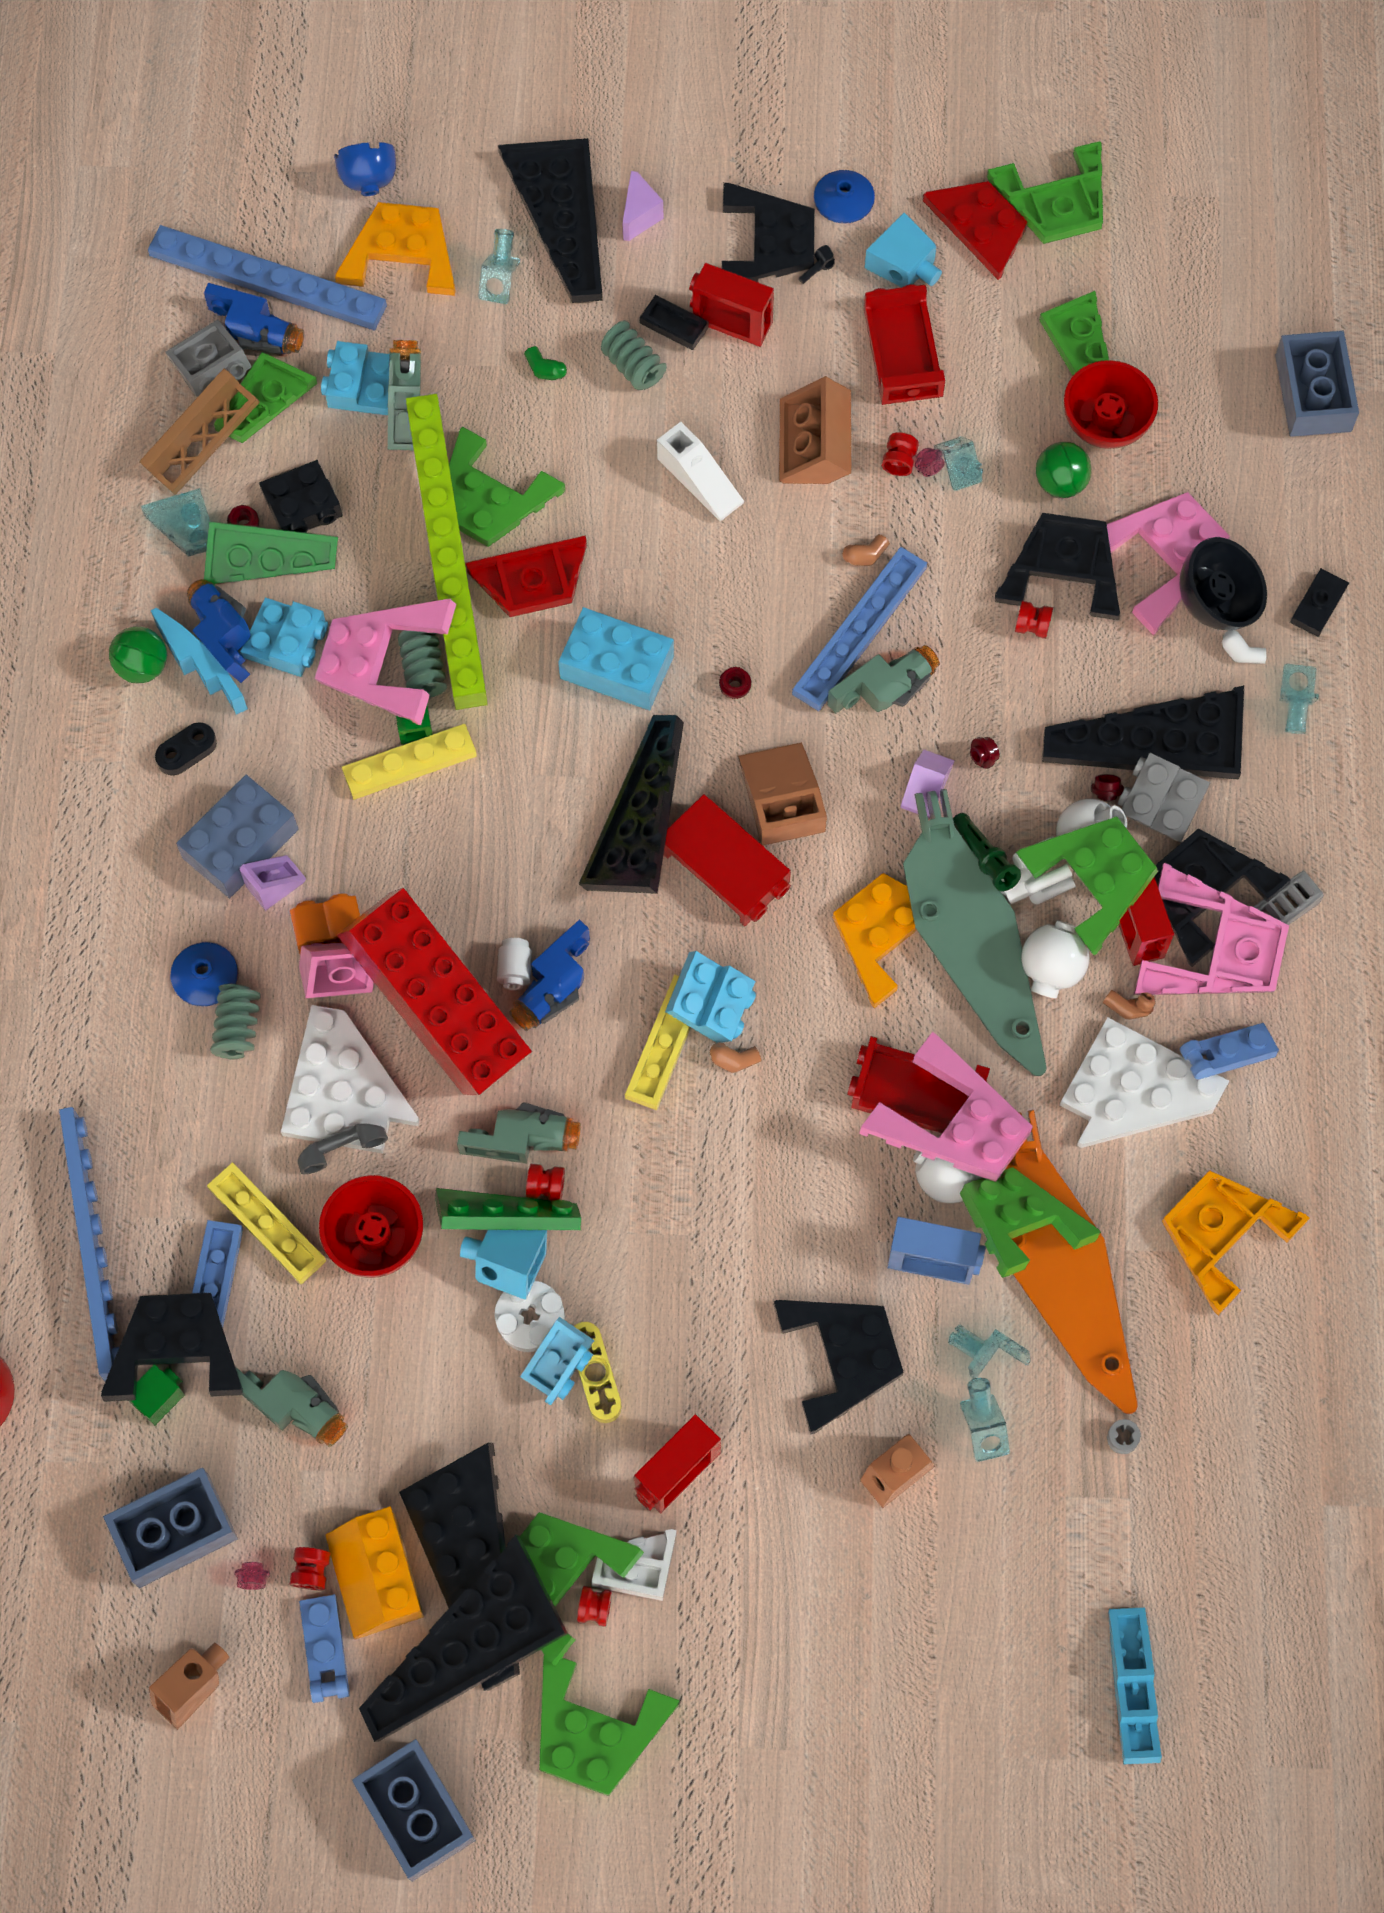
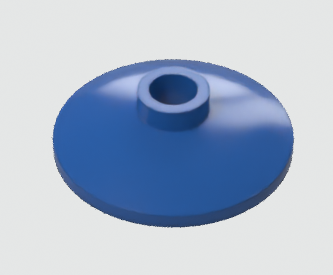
(844, 206)
(202, 988)

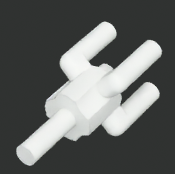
(1041, 888)

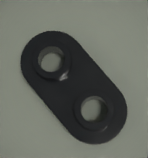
(187, 749)

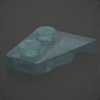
(181, 520)

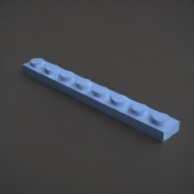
(267, 277)
(88, 1227)

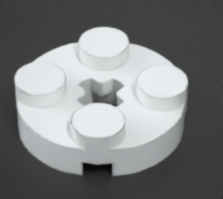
(511, 1322)

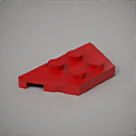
(980, 221)
(532, 576)

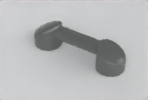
(313, 1158)

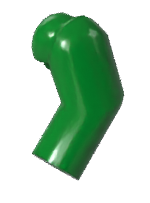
(544, 368)

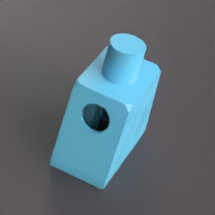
(903, 254)
(507, 1259)

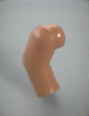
(866, 554)
(1131, 1008)
(733, 1060)

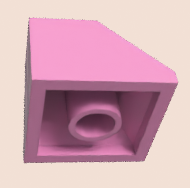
(331, 971)

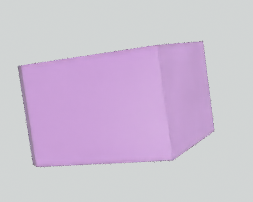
(642, 207)
(928, 774)
(271, 879)

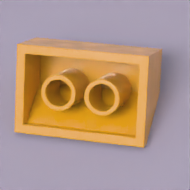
(374, 1573)

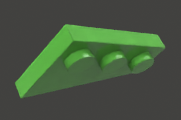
(1076, 332)
(276, 388)

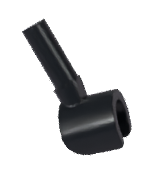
(825, 261)

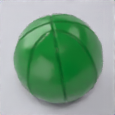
(1063, 469)
(137, 654)

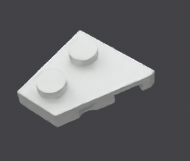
(648, 1574)

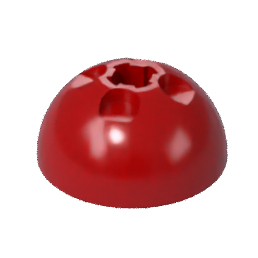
(1110, 404)
(363, 1210)

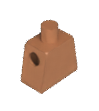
(896, 1470)
(177, 1695)

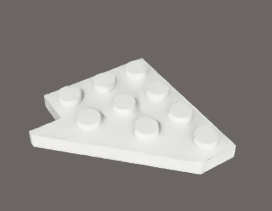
(340, 1083)
(1135, 1087)

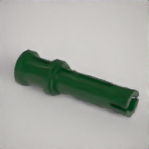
(991, 859)

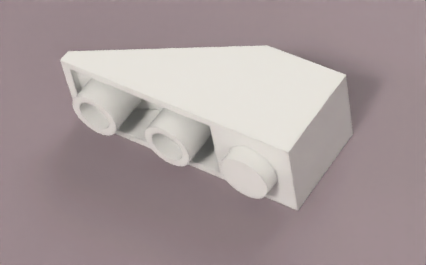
(697, 470)

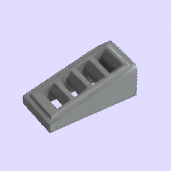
(1307, 888)

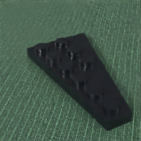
(559, 198)
(1194, 734)
(635, 833)
(460, 1526)
(479, 1636)

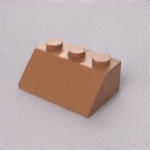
(815, 433)

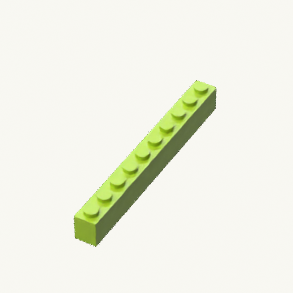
(446, 549)

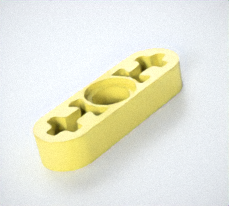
(611, 1393)

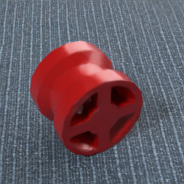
(594, 1606)

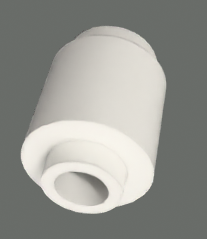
(514, 963)

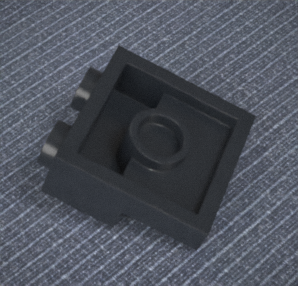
(301, 498)

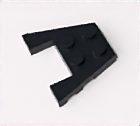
(781, 233)
(1067, 551)
(1219, 868)
(173, 1332)
(856, 1348)

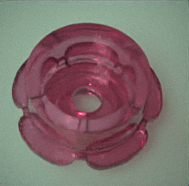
(929, 462)
(251, 1576)

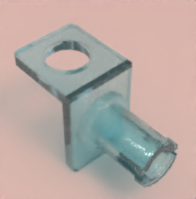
(499, 266)
(961, 462)
(1298, 700)
(983, 1351)
(984, 1420)

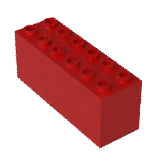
(434, 992)

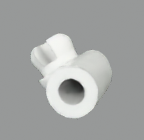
(1240, 651)

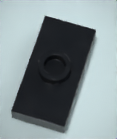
(674, 322)
(1319, 602)

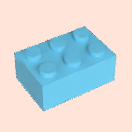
(616, 658)

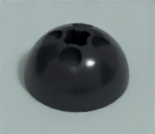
(1223, 585)

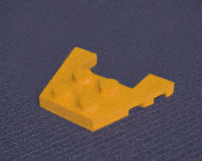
(402, 236)
(872, 927)
(1213, 1221)

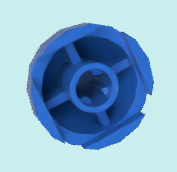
(366, 167)

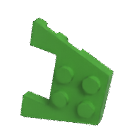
(1061, 206)
(483, 504)
(1107, 864)
(1017, 1207)
(562, 1554)
(587, 1744)

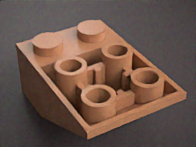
(783, 794)

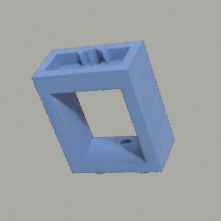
(936, 1251)

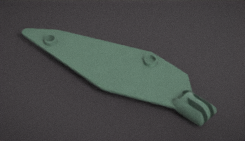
(971, 932)

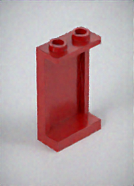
(903, 344)
(727, 859)
(905, 1087)

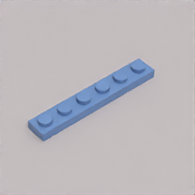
(859, 628)

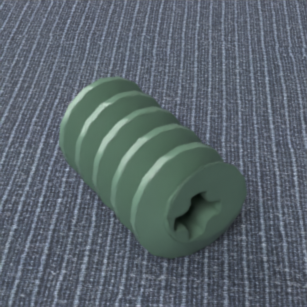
(632, 356)
(422, 662)
(233, 1021)

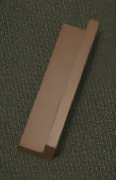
(191, 424)

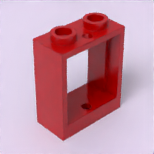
(732, 303)
(1147, 927)
(676, 1465)

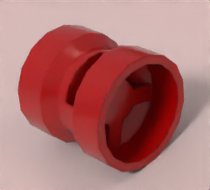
(901, 449)
(1027, 619)
(545, 1182)
(309, 1568)

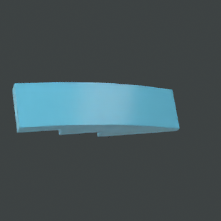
(193, 655)
(1134, 1686)

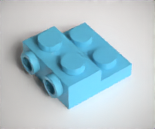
(356, 379)
(285, 636)
(711, 998)

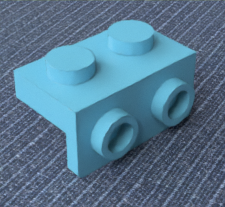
(557, 1359)

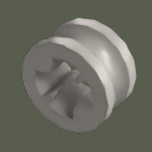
(1113, 1434)

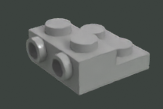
(205, 356)
(1163, 796)

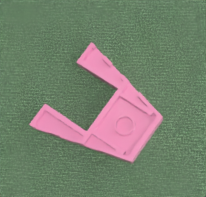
(1172, 532)
(358, 648)
(1245, 948)
(981, 1134)

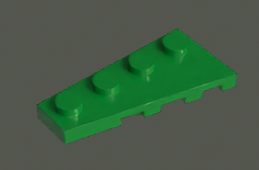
(255, 552)
(501, 1212)

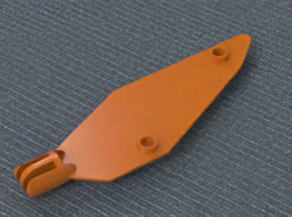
(1074, 1286)

